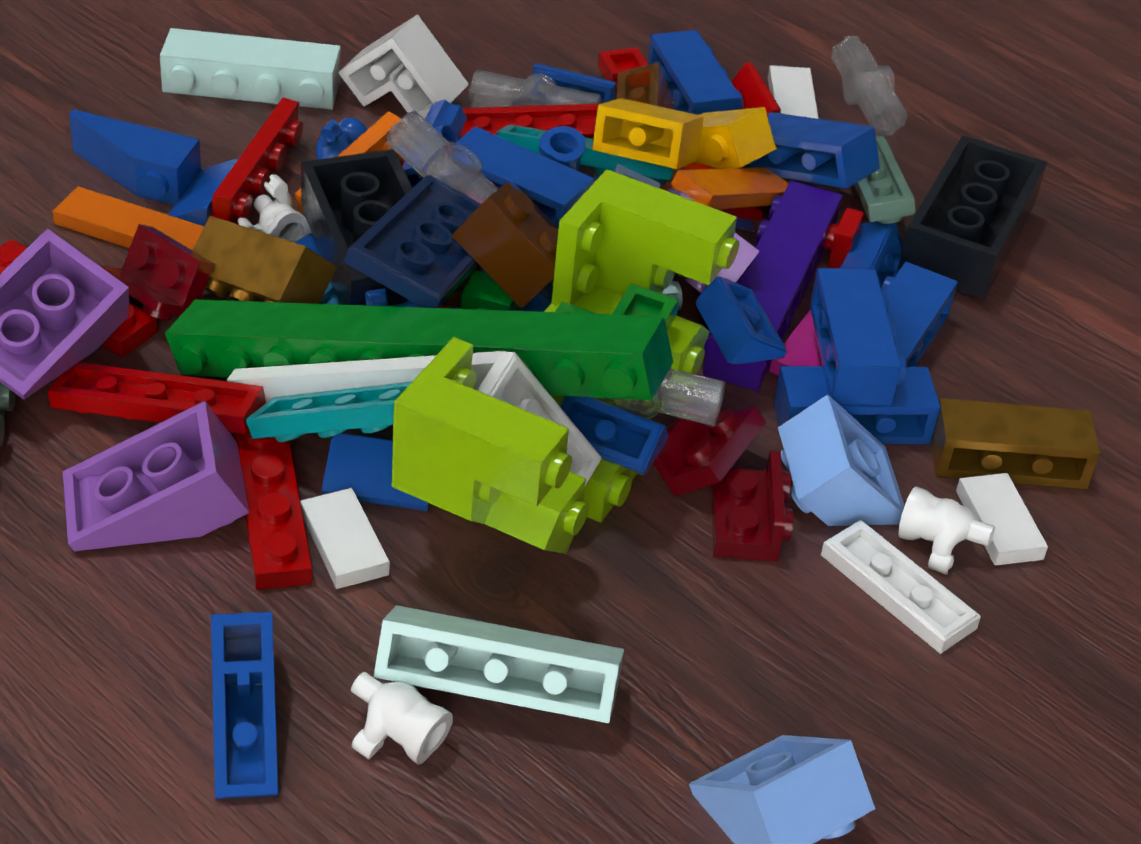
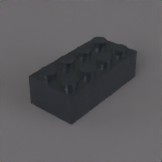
(342, 202)
(973, 214)

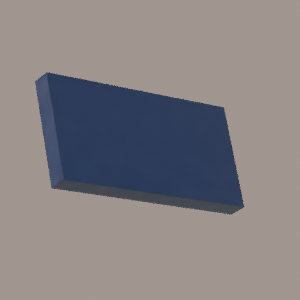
(414, 245)

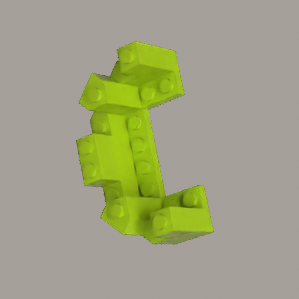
(510, 464)

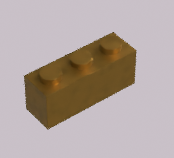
(261, 265)
(1023, 440)

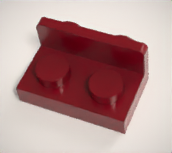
(162, 273)
(704, 453)
(751, 512)

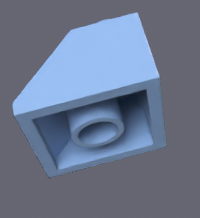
(839, 468)
(787, 792)

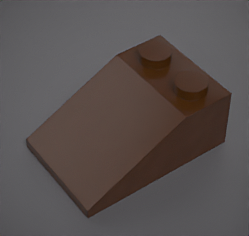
(512, 242)

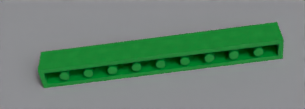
(564, 351)

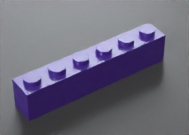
(781, 272)

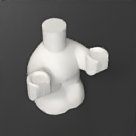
(278, 216)
(943, 523)
(402, 714)

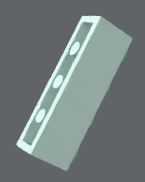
(250, 68)
(499, 663)

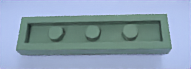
(885, 191)

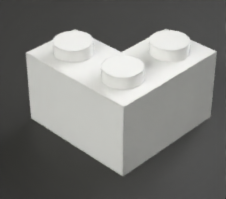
(407, 64)

